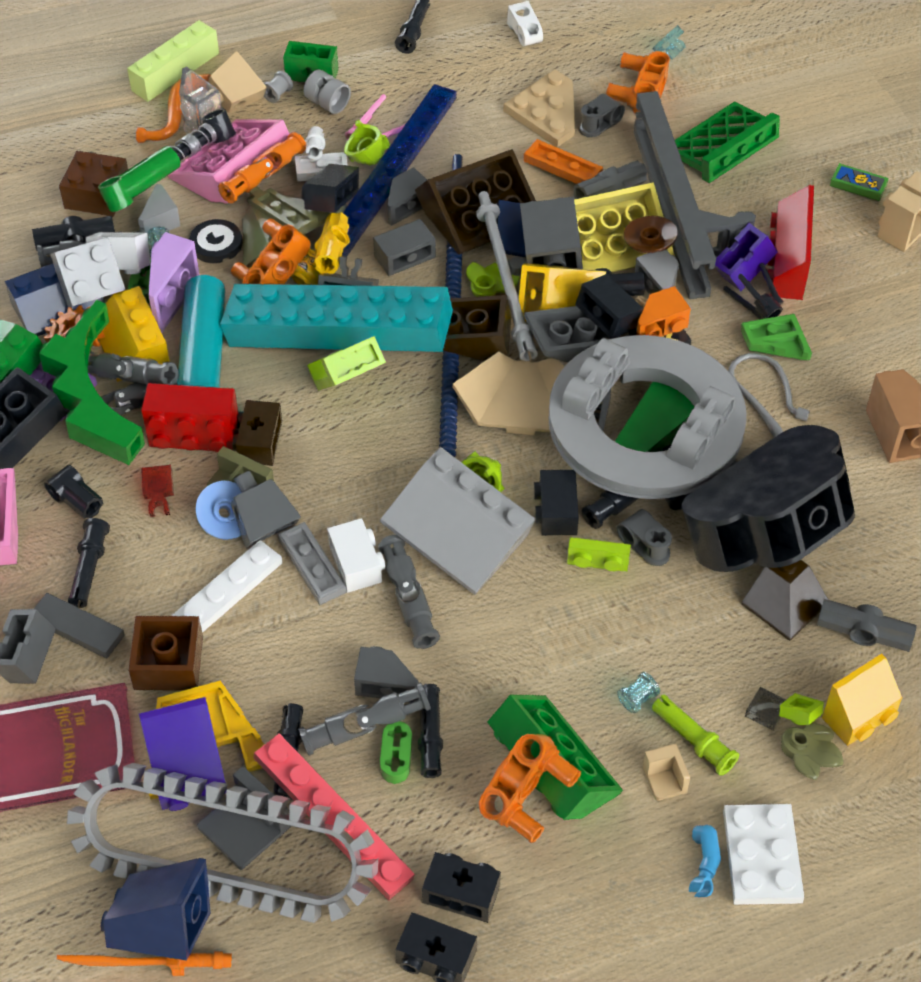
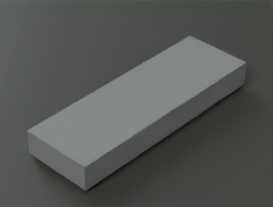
(312, 563)

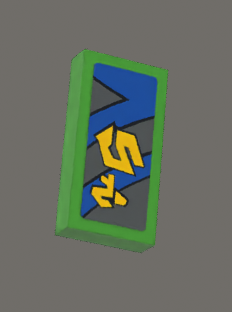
(859, 182)

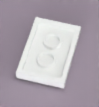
(763, 854)

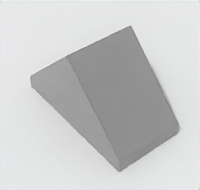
(159, 211)

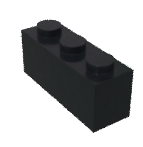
(331, 188)

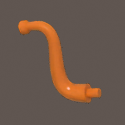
(174, 117)

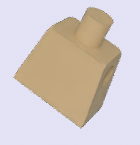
(237, 83)

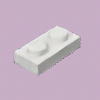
(307, 168)

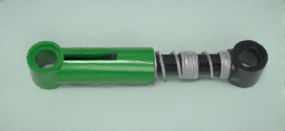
(121, 189)

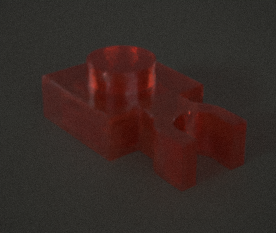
(156, 485)

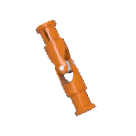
(251, 175)

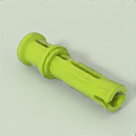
(705, 743)

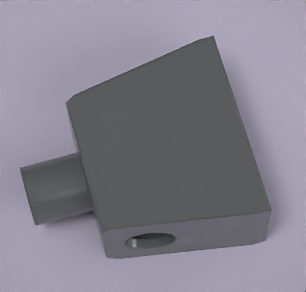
(261, 509)

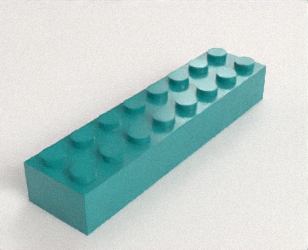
(337, 316)

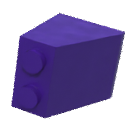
(182, 742)

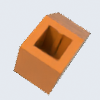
(664, 313)

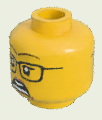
(305, 272)

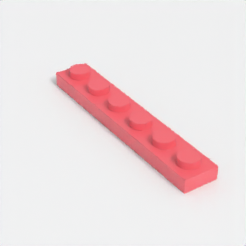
(305, 784)

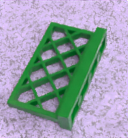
(732, 149)

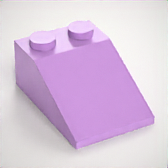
(171, 267)

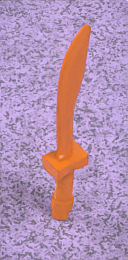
(216, 960)

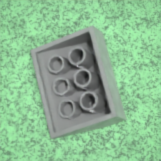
(458, 520)

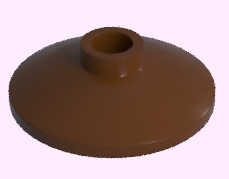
(650, 234)

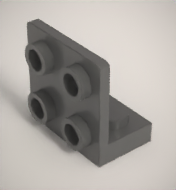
(238, 835)

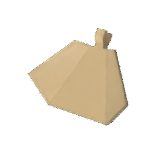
(510, 393)

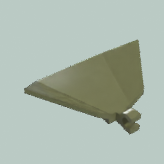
(281, 208)

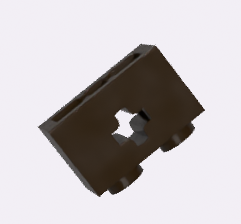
(258, 431)

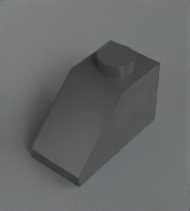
(402, 197)
(381, 673)

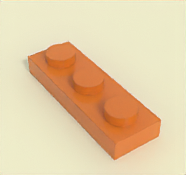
(560, 162)

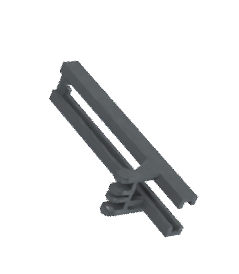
(678, 201)

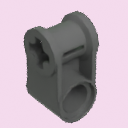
(600, 115)
(646, 537)

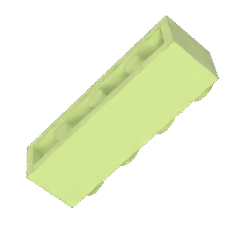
(165, 64)

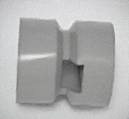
(327, 91)

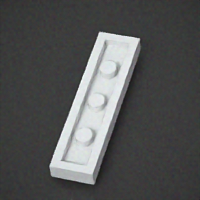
(231, 584)

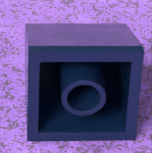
(160, 910)

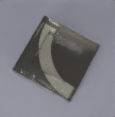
(765, 708)

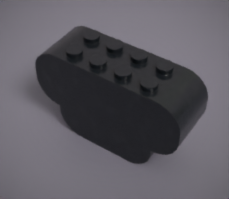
(772, 503)

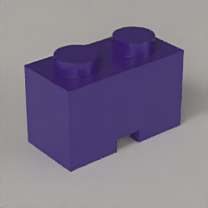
(745, 256)

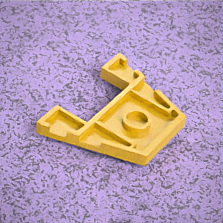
(226, 719)

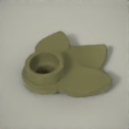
(813, 749)

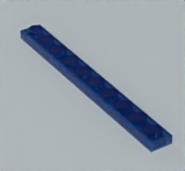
(396, 161)

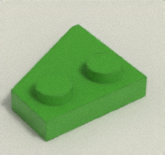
(777, 337)

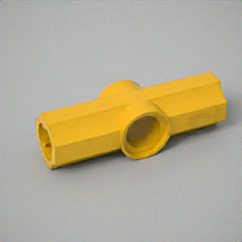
(331, 243)

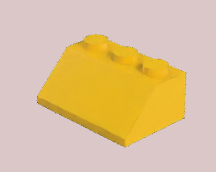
(133, 328)

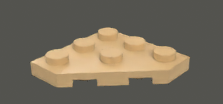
(546, 108)

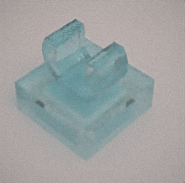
(671, 43)

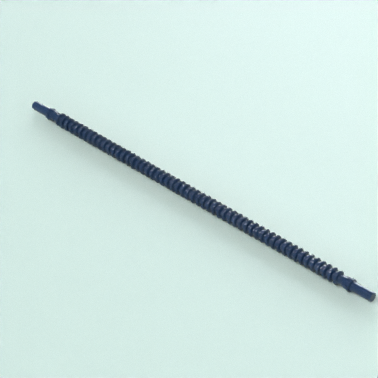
(450, 360)

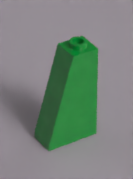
(655, 419)

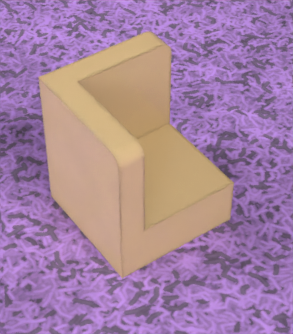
(666, 772)

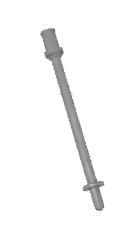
(521, 332)

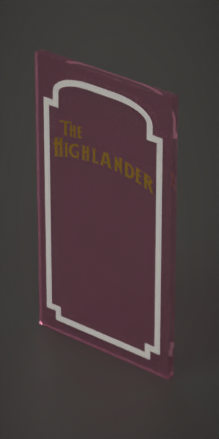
(61, 742)

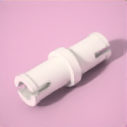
(315, 143)

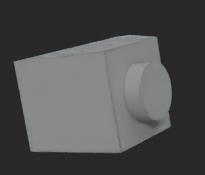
(658, 270)

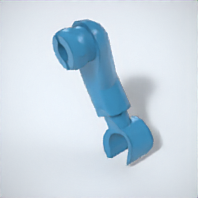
(708, 838)

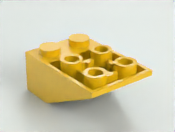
(551, 286)

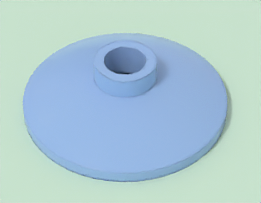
(210, 500)

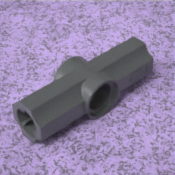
(612, 180)
(866, 625)

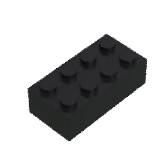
(26, 415)

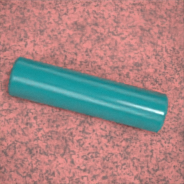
(201, 332)

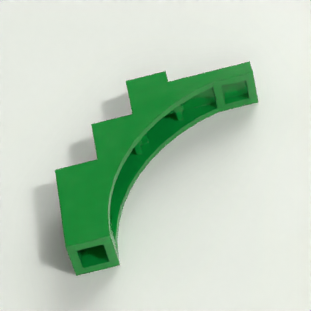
(89, 417)

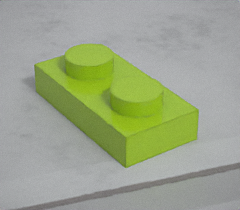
(598, 554)

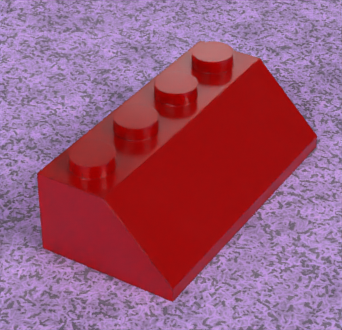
(793, 242)

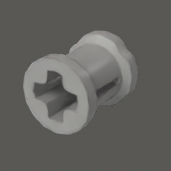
(277, 86)

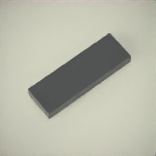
(80, 626)

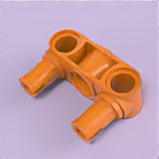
(651, 77)
(278, 258)
(517, 779)

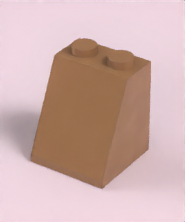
(896, 414)

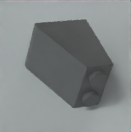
(551, 233)

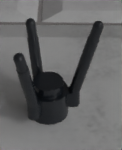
(766, 305)

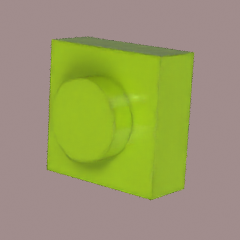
(801, 709)

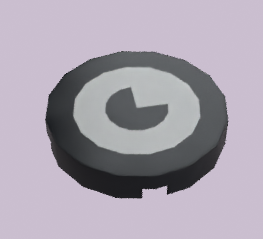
(216, 240)

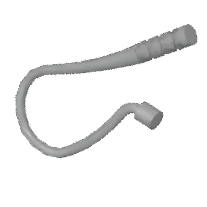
(772, 425)

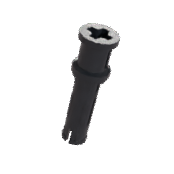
(410, 30)
(90, 550)

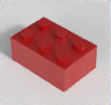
(190, 417)

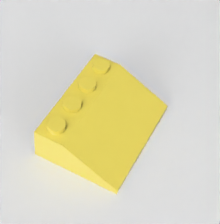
(603, 222)

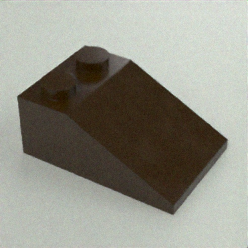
(479, 327)

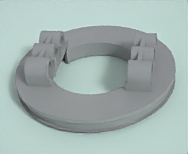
(702, 444)

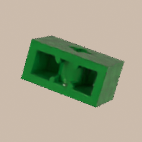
(304, 58)

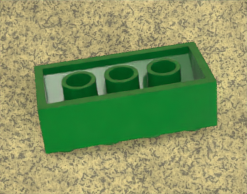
(538, 715)

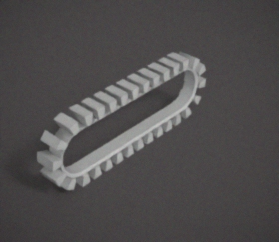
(235, 796)

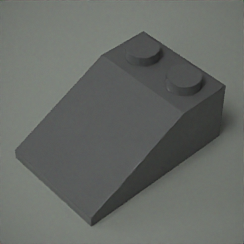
(563, 332)

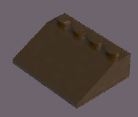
(453, 197)

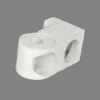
(526, 26)

